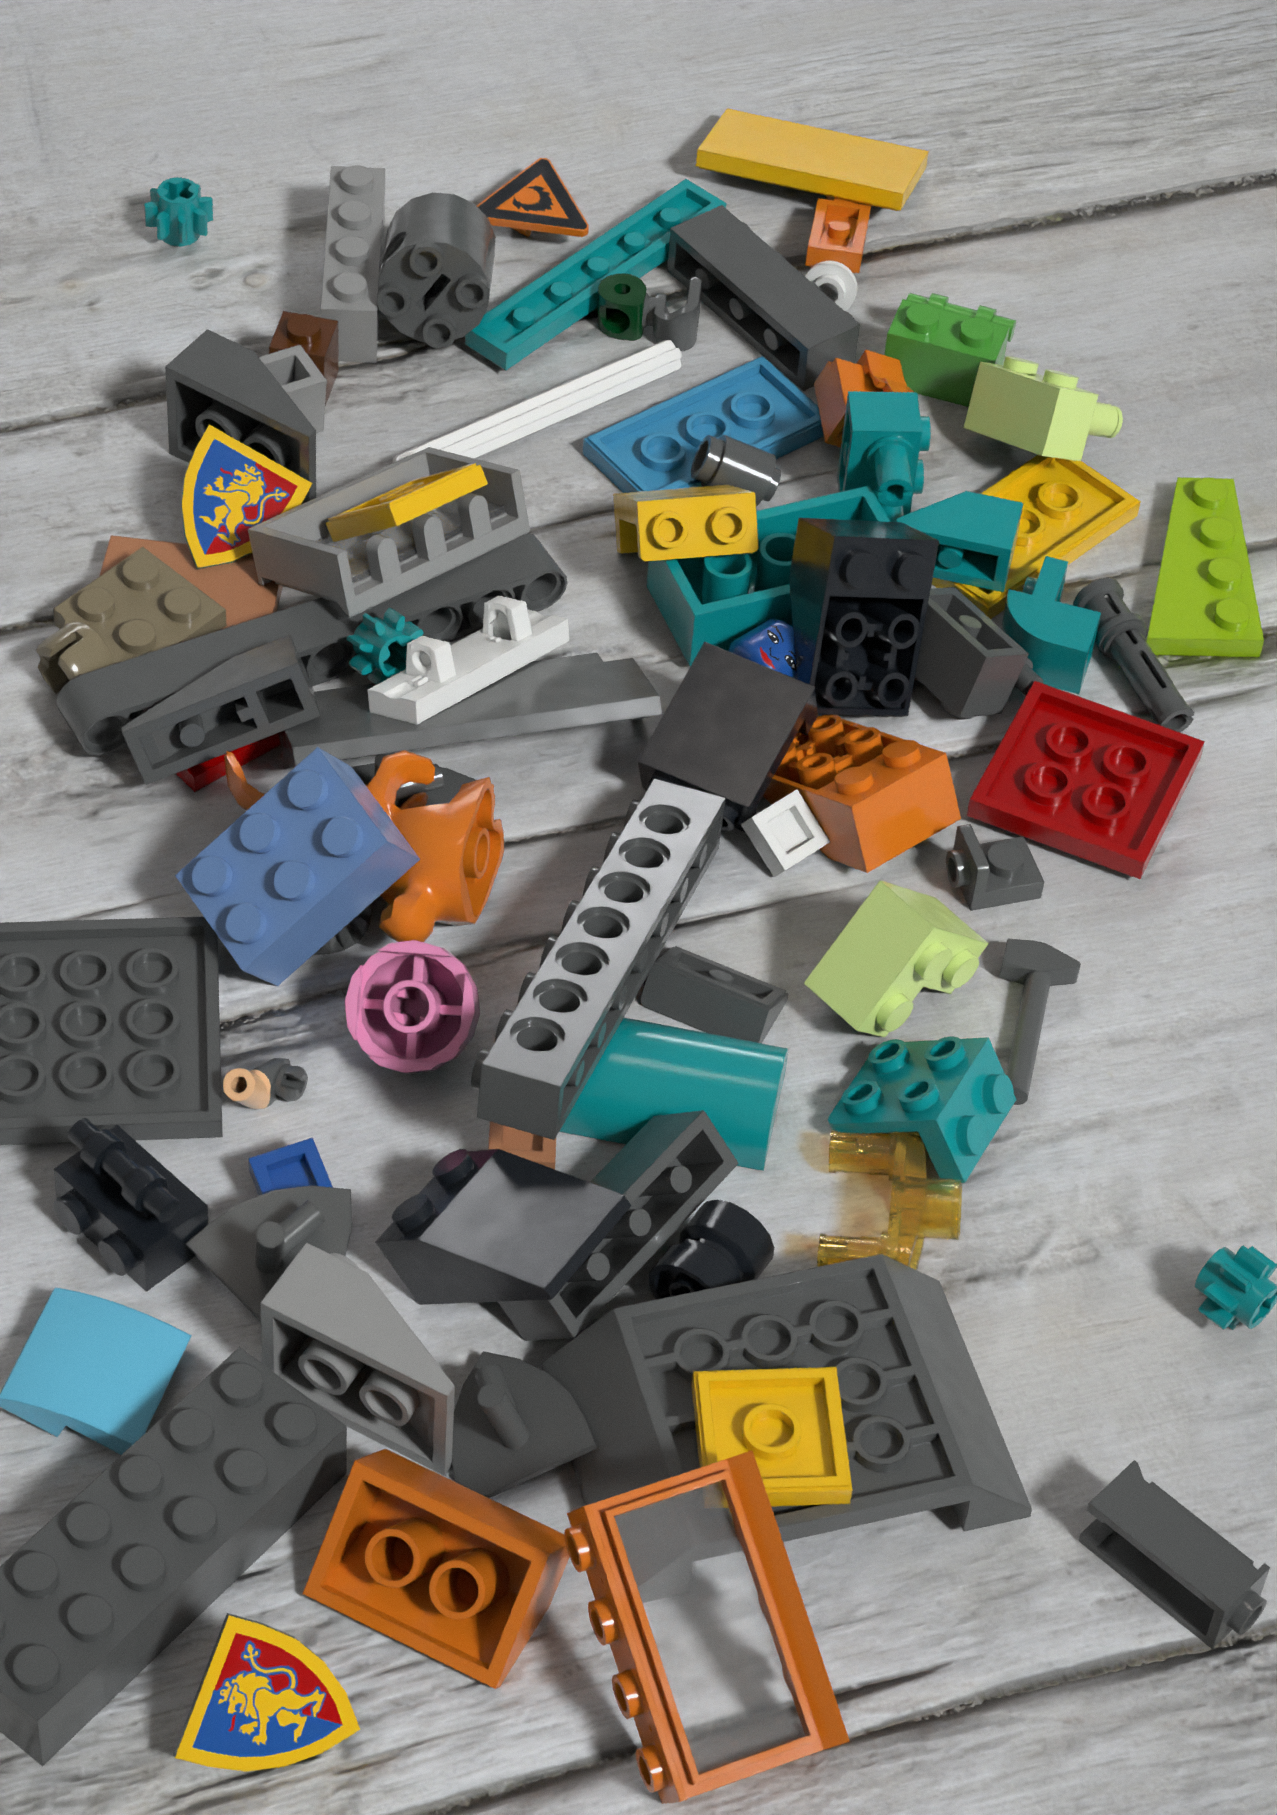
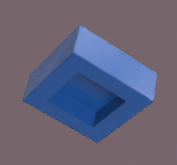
(289, 1168)

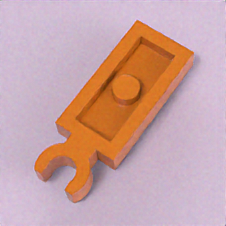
(838, 232)

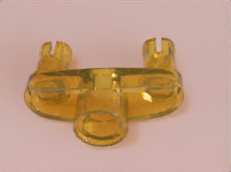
(918, 1205)

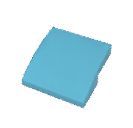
(93, 1369)

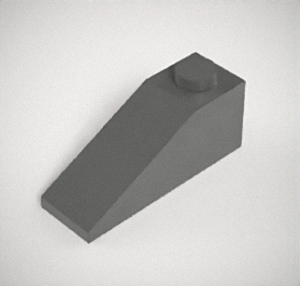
(224, 711)

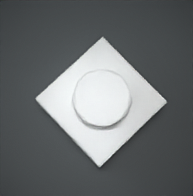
(785, 833)

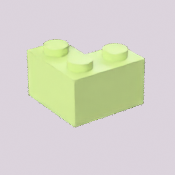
(892, 952)

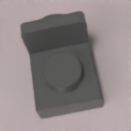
(992, 871)

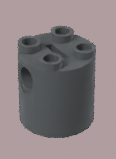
(437, 268)

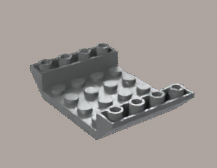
(905, 1381)

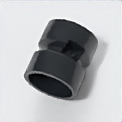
(714, 1250)

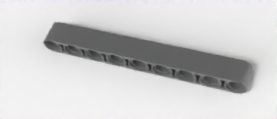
(443, 608)

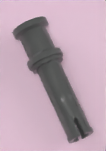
(1122, 638)

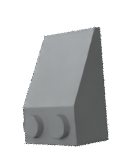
(357, 1357)

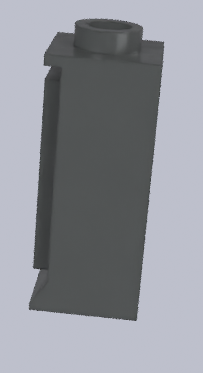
(1174, 1558)

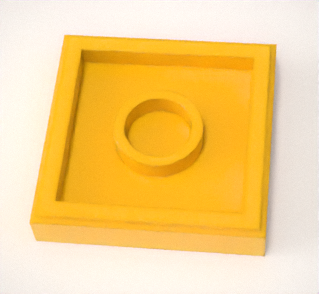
(406, 502)
(787, 1420)

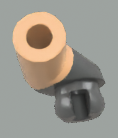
(265, 1083)

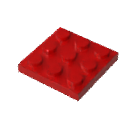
(1086, 779)

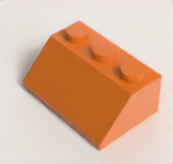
(437, 1566)

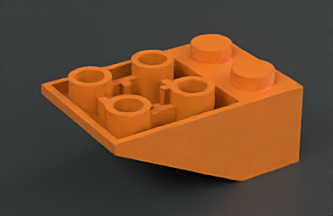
(867, 790)

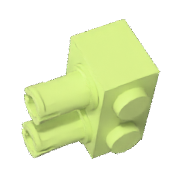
(1038, 411)

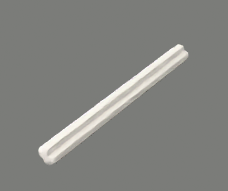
(558, 403)

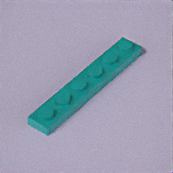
(571, 287)

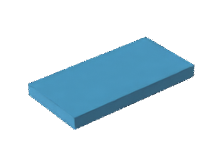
(660, 443)

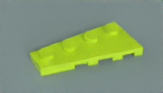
(1205, 577)

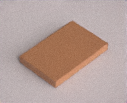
(230, 585)

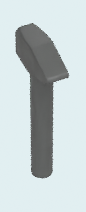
(1037, 968)

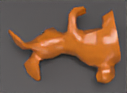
(455, 842)

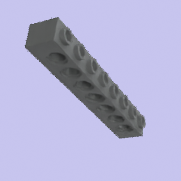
(598, 960)

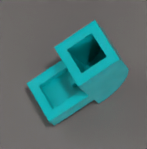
(1052, 632)

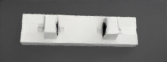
(446, 673)

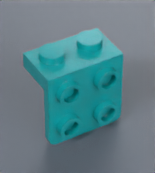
(941, 1088)

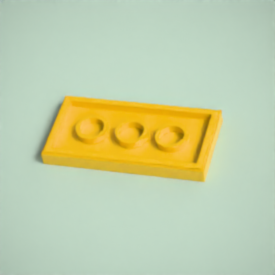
(812, 159)
(1062, 517)

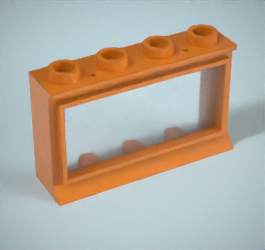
(704, 1628)

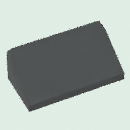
(712, 996)

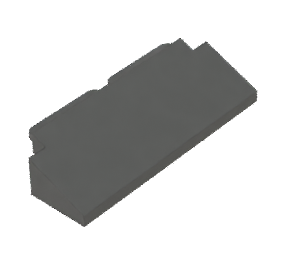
(529, 700)

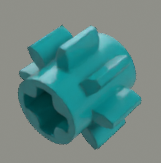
(178, 211)
(382, 645)
(1237, 1287)

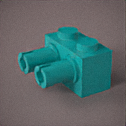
(883, 448)

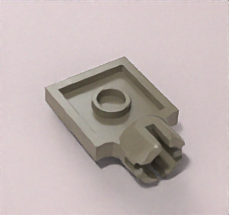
(124, 615)

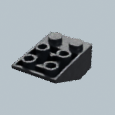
(860, 612)

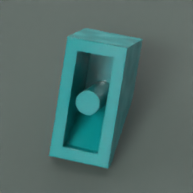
(974, 537)

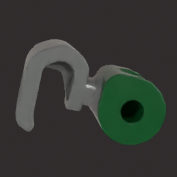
(628, 309)

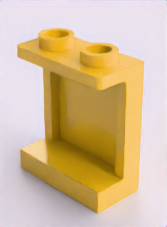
(686, 522)

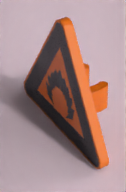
(535, 202)

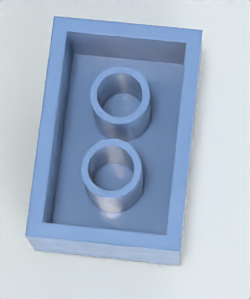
(297, 867)

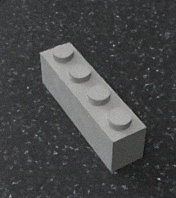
(354, 259)

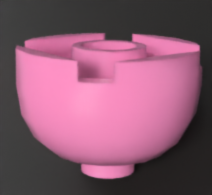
(412, 1007)

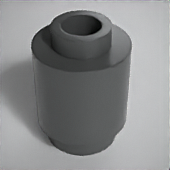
(736, 464)

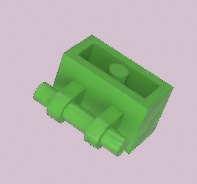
(944, 345)

